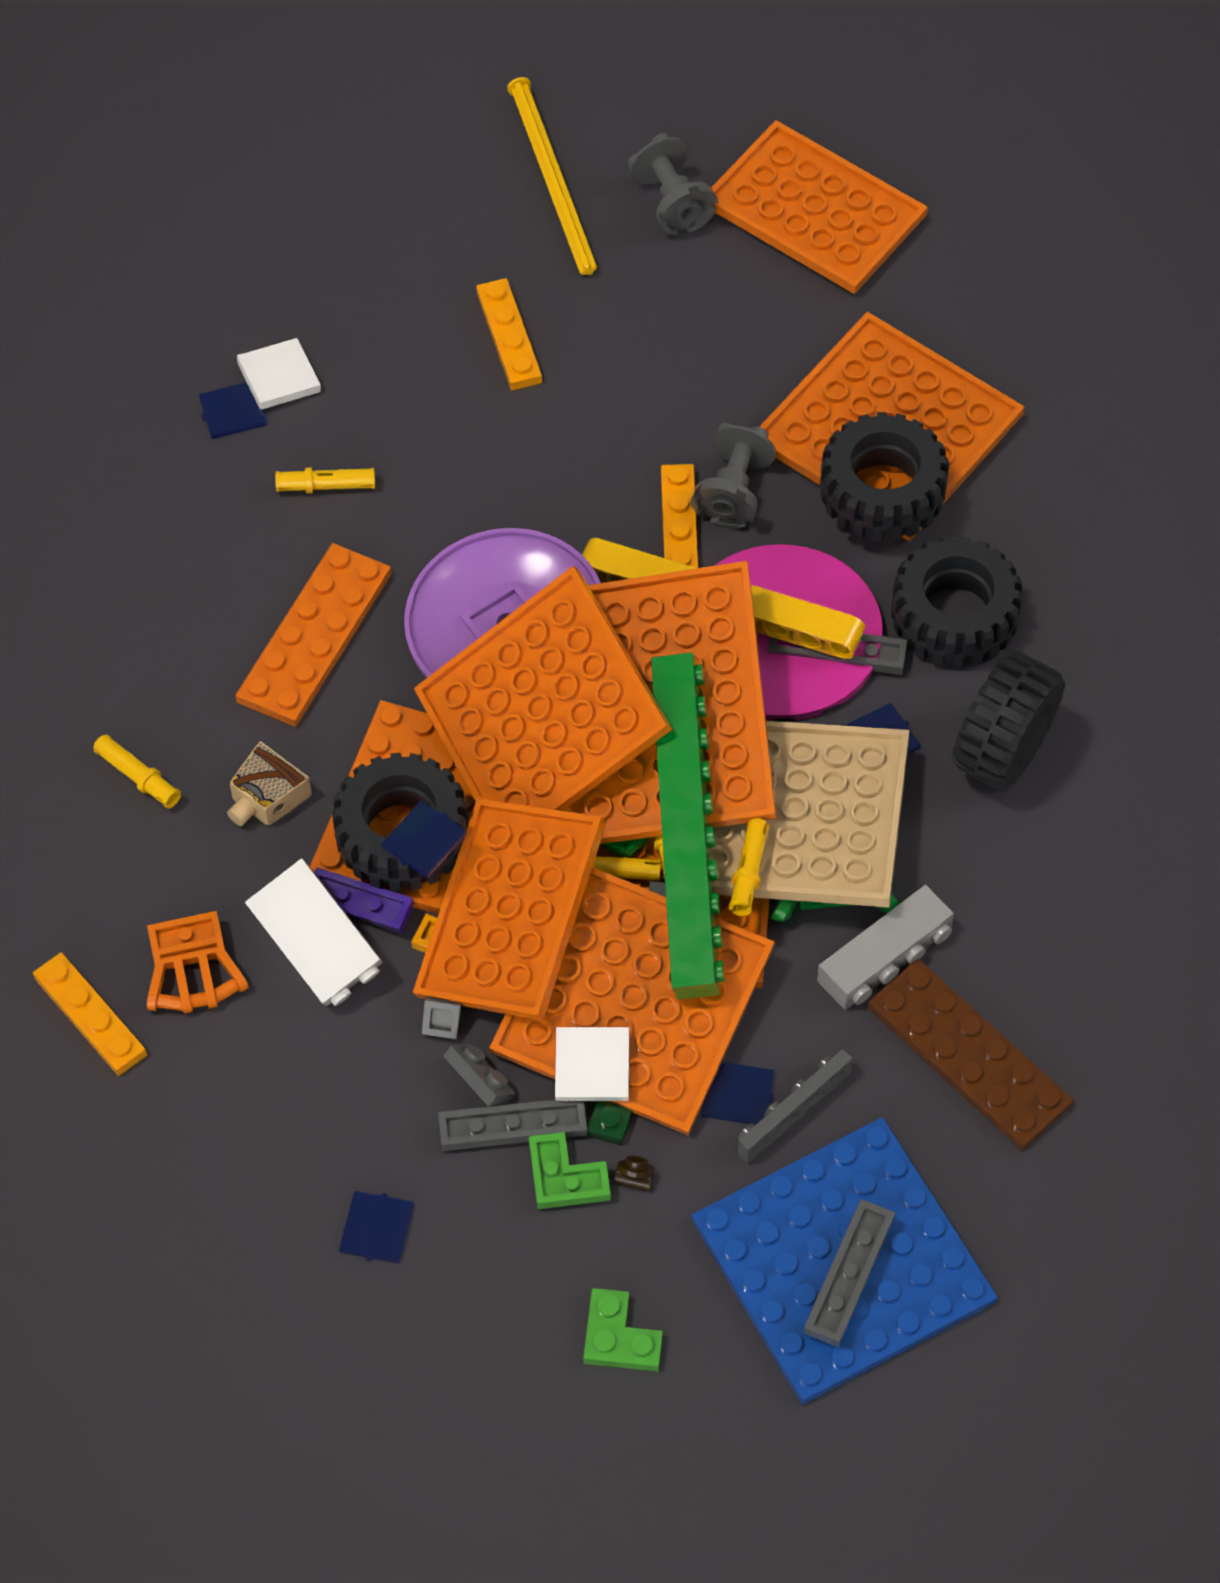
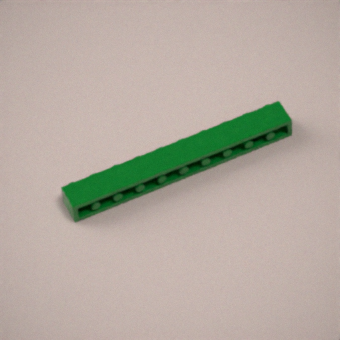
(687, 830)

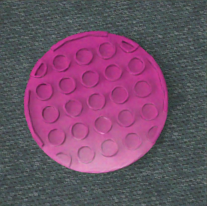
(804, 685)

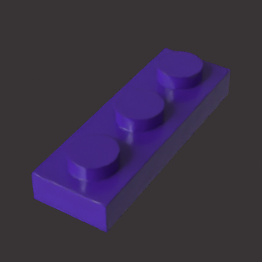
(367, 902)

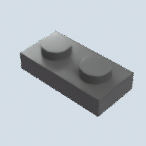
(480, 1076)

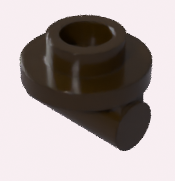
(634, 1173)

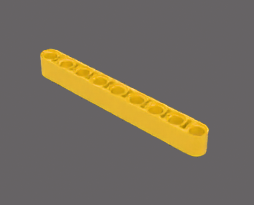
(774, 612)

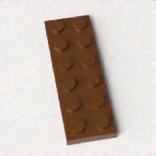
(970, 1054)

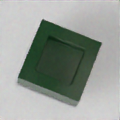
(609, 1122)

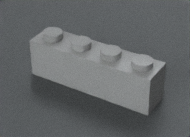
(885, 948)

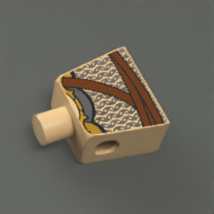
(266, 787)

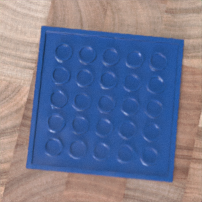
(784, 1235)

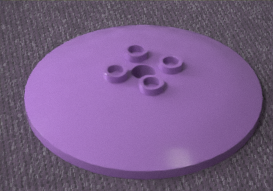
(479, 585)

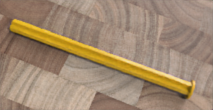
(552, 174)

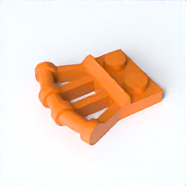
(186, 943)

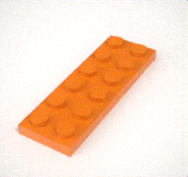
(313, 635)

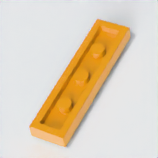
(509, 334)
(678, 514)
(90, 1014)

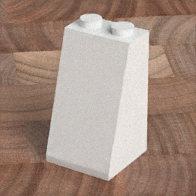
(315, 933)

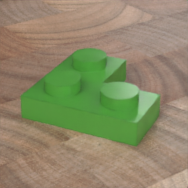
(565, 1184)
(612, 1342)

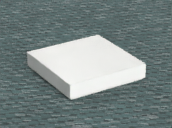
(278, 373)
(592, 1064)

